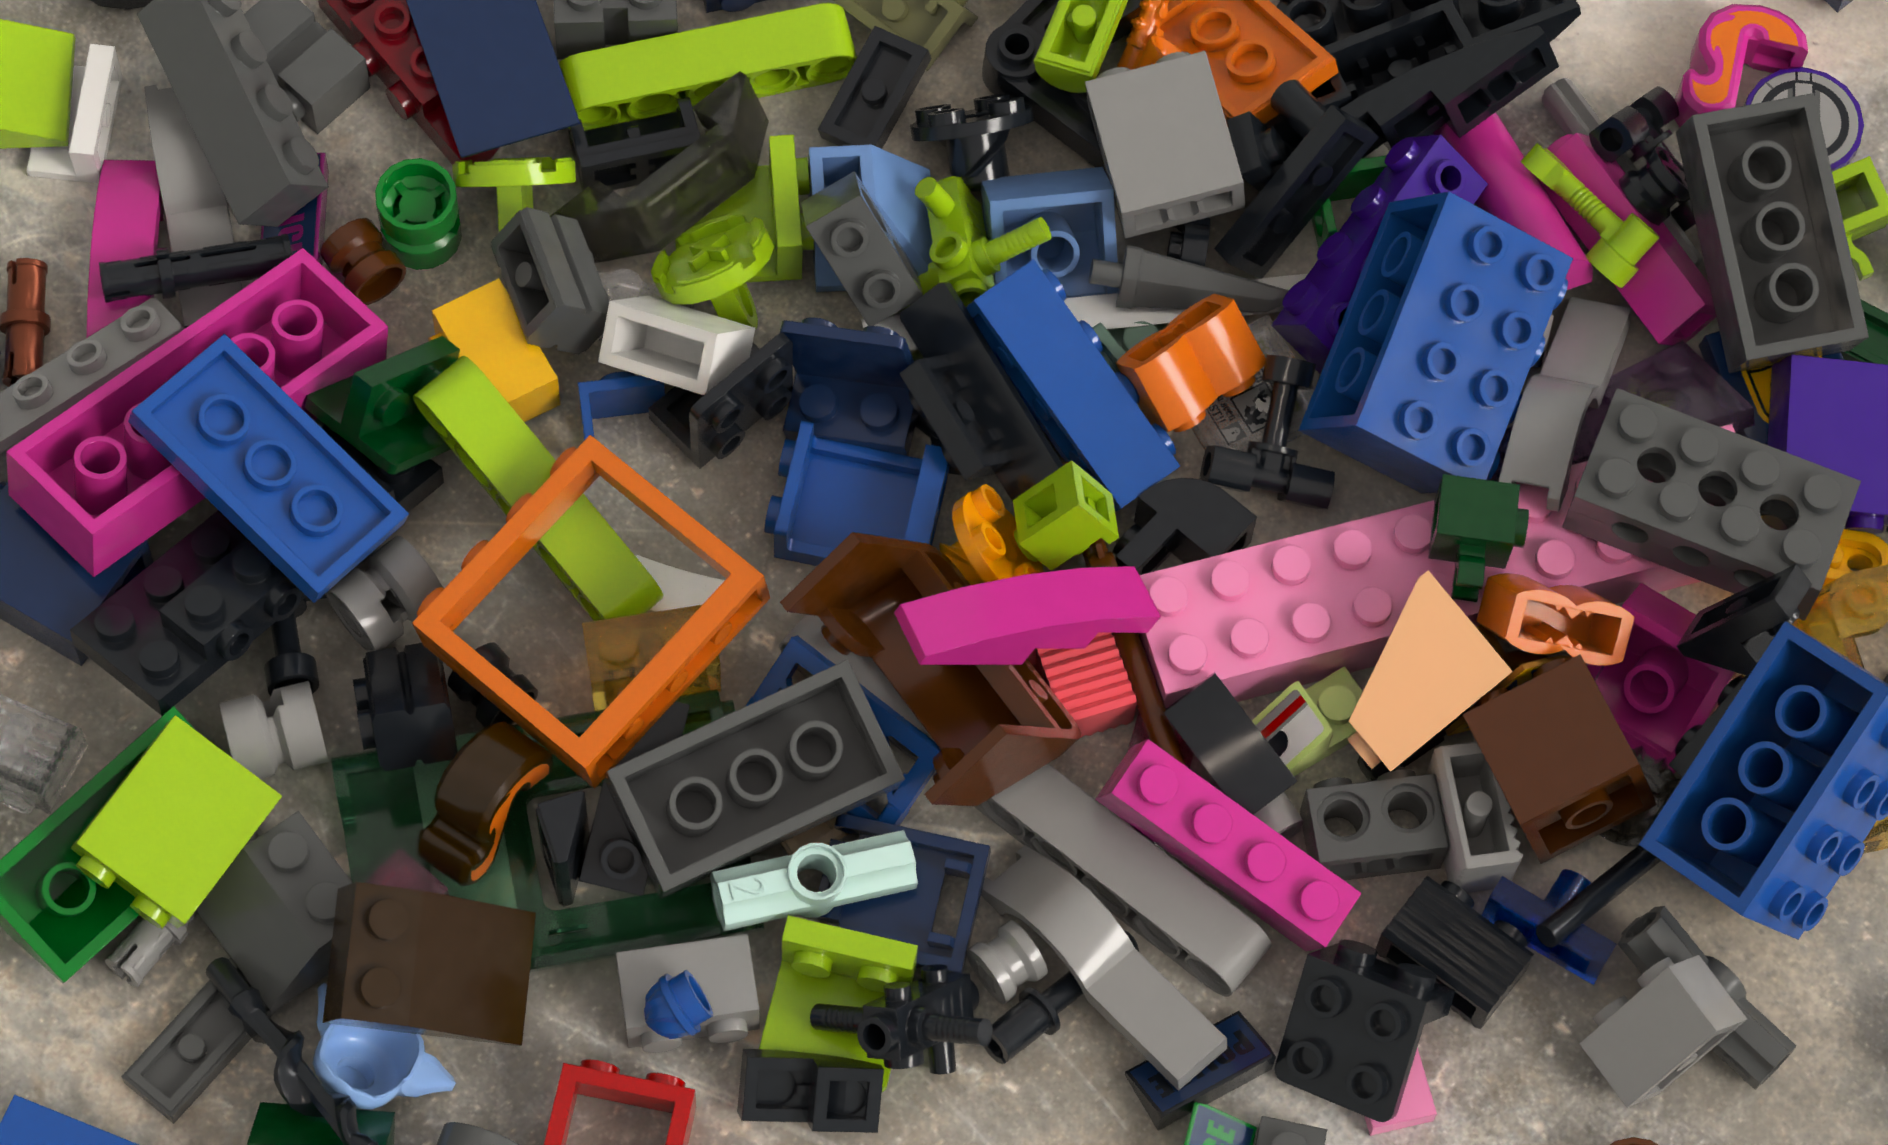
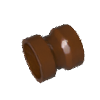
(359, 256)

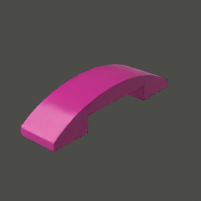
(123, 229)

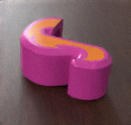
(1727, 42)

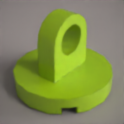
(513, 179)
(715, 265)

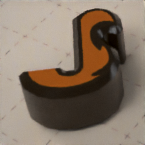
(477, 800)

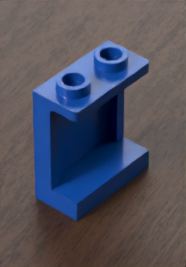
(852, 489)

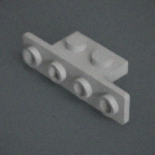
(82, 370)

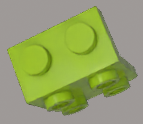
(775, 200)

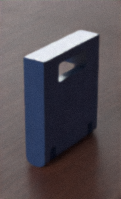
(912, 913)

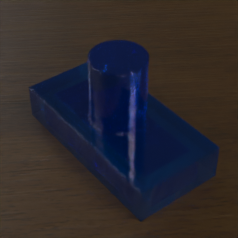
(1581, 952)

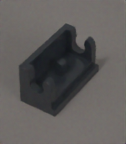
(632, 150)

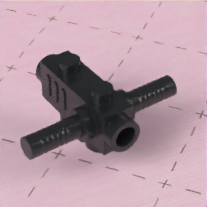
(912, 1018)

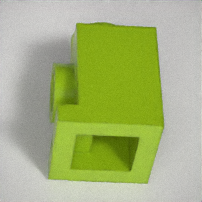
(1063, 516)

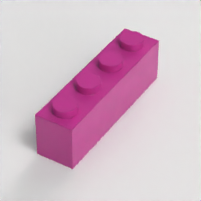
(1228, 846)

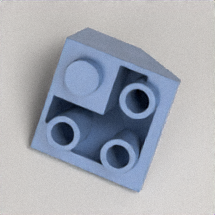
(892, 188)

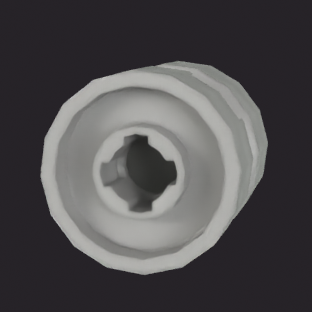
(394, 574)
(274, 730)

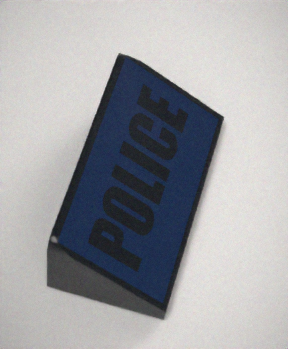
(1241, 1062)

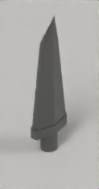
(1170, 283)

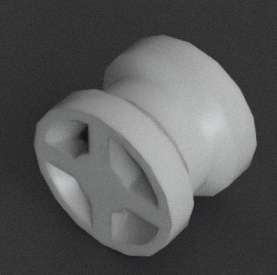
(1007, 961)

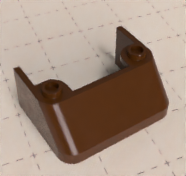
(985, 718)

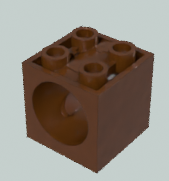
(1559, 757)

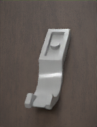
(190, 196)
(1559, 396)
(1107, 966)

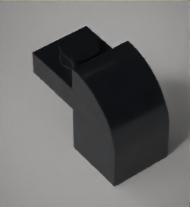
(1183, 520)

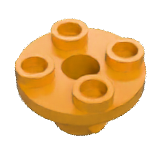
(986, 539)

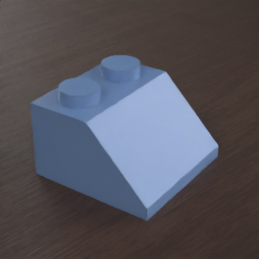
(1078, 213)

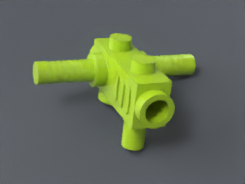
(960, 243)

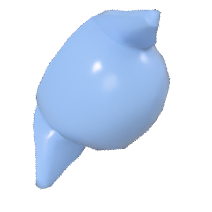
(375, 1063)

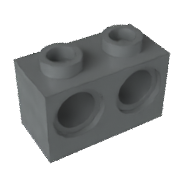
(861, 249)
(1378, 844)

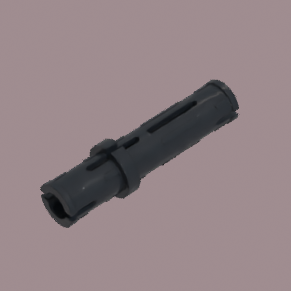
(192, 268)

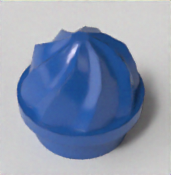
(676, 1006)

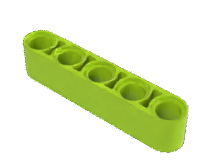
(648, 76)
(514, 462)

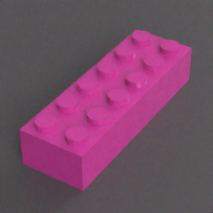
(106, 486)

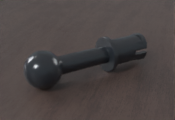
(1033, 1016)

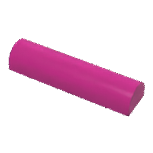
(1515, 192)

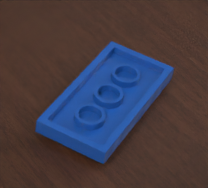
(268, 467)

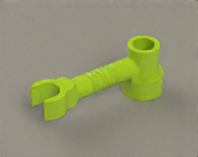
(1620, 242)

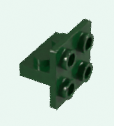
(378, 410)

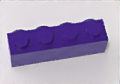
(1319, 301)

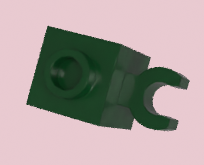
(1476, 528)

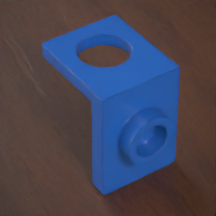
(616, 396)

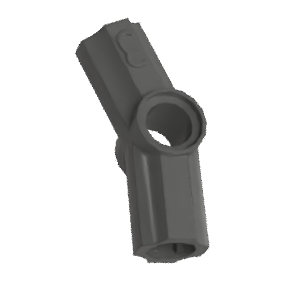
(1757, 1044)

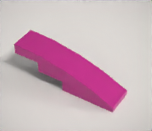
(1014, 615)

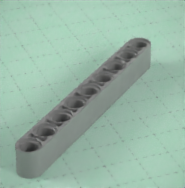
(1102, 852)

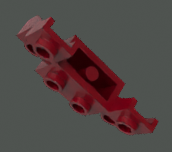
(393, 52)

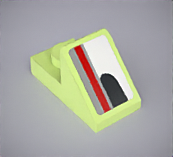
(1311, 721)

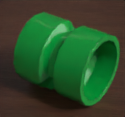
(419, 213)

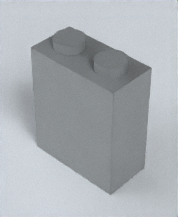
(1165, 143)

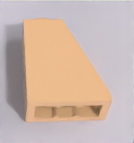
(1424, 677)

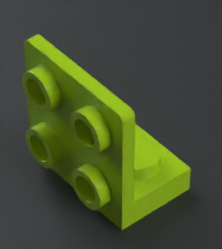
(830, 968)

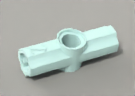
(773, 891)

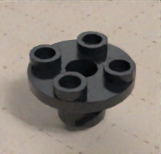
(975, 136)

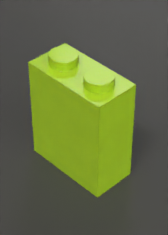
(174, 825)

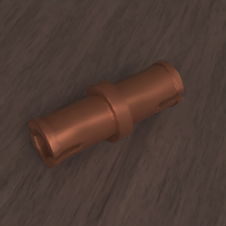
(25, 318)

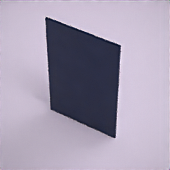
(493, 71)

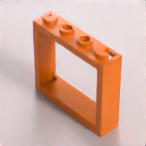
(659, 681)

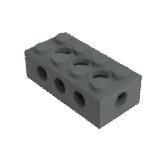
(1702, 465)

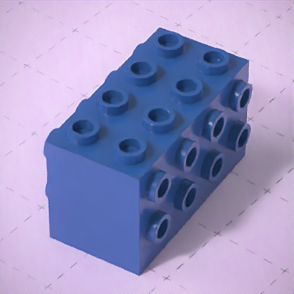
(1436, 342)
(1783, 786)

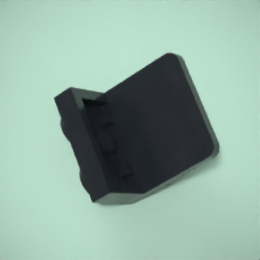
(718, 420)
(1358, 1027)

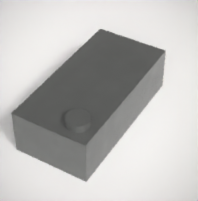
(1771, 232)
(753, 778)

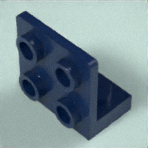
(850, 385)

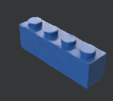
(1070, 386)

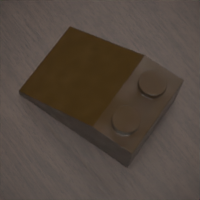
(429, 964)

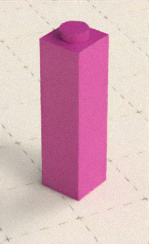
(1668, 288)

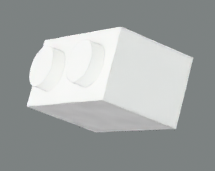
(673, 343)

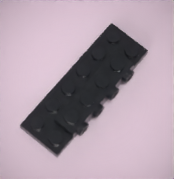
(208, 600)

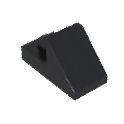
(1742, 626)

